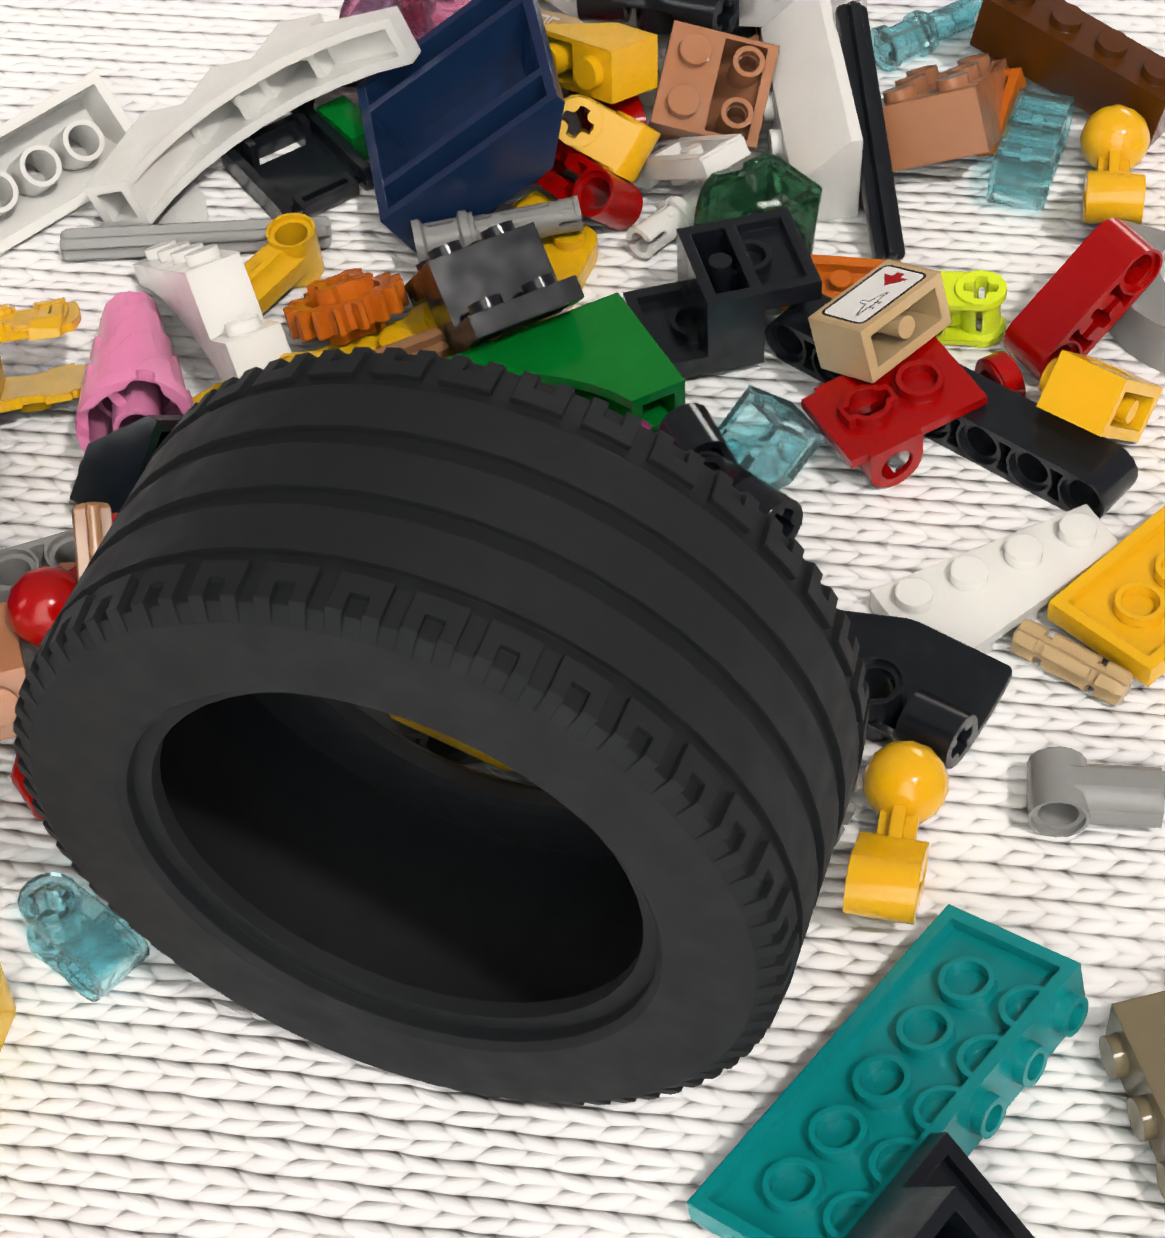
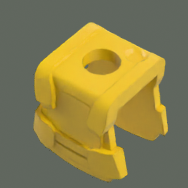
(45, 388)

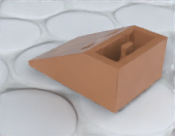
(944, 113)

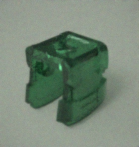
(760, 189)

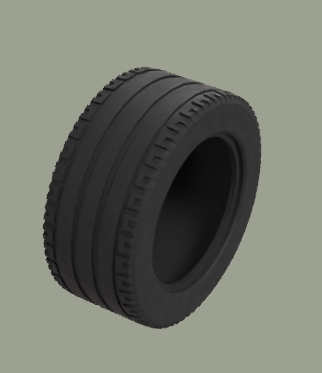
(511, 582)

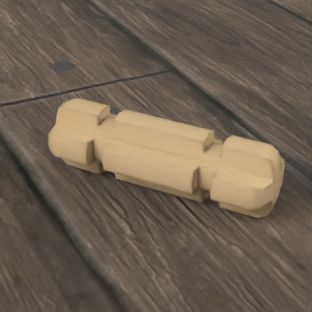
(1071, 662)

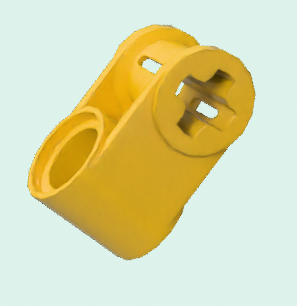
(613, 141)

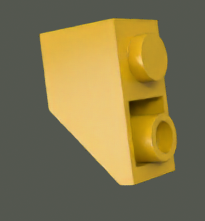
(604, 59)

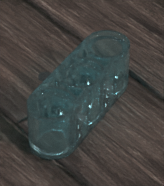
(1030, 149)

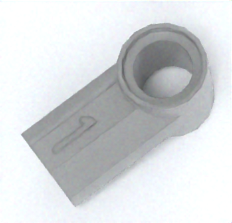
(1070, 793)

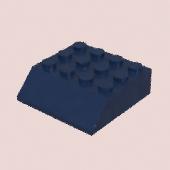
(465, 118)

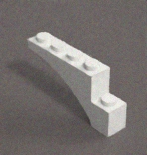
(215, 303)

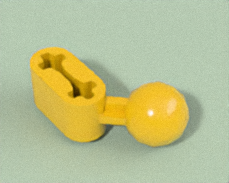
(1114, 143)
(889, 867)

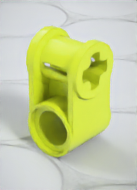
(966, 308)

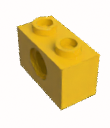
(1098, 396)

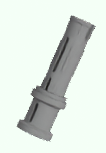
(549, 219)

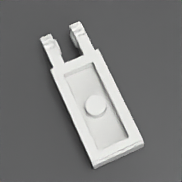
(691, 159)

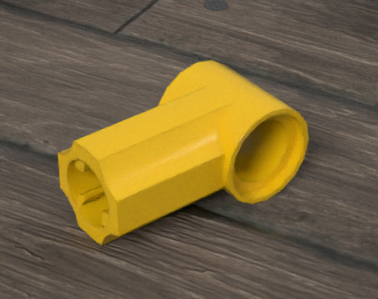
(286, 260)

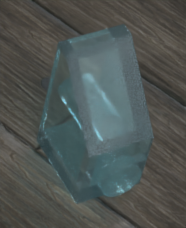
(770, 436)

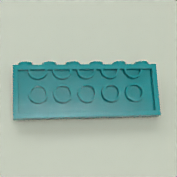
(923, 1054)

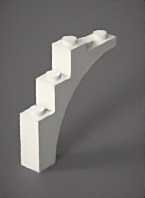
(236, 99)

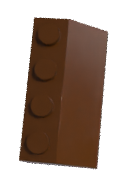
(1074, 56)

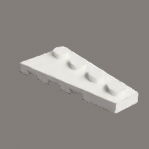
(998, 583)

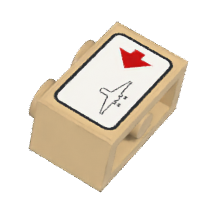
(880, 320)

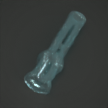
(921, 32)

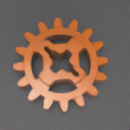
(346, 306)

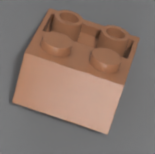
(712, 84)

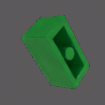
(347, 121)

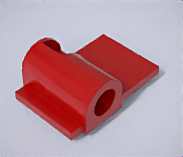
(891, 415)

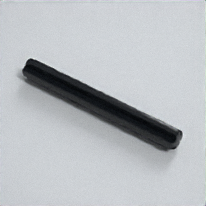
(876, 165)

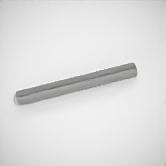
(132, 240)

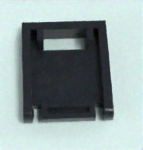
(305, 179)

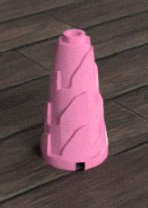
(129, 370)

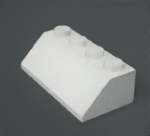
(814, 105)
(53, 154)

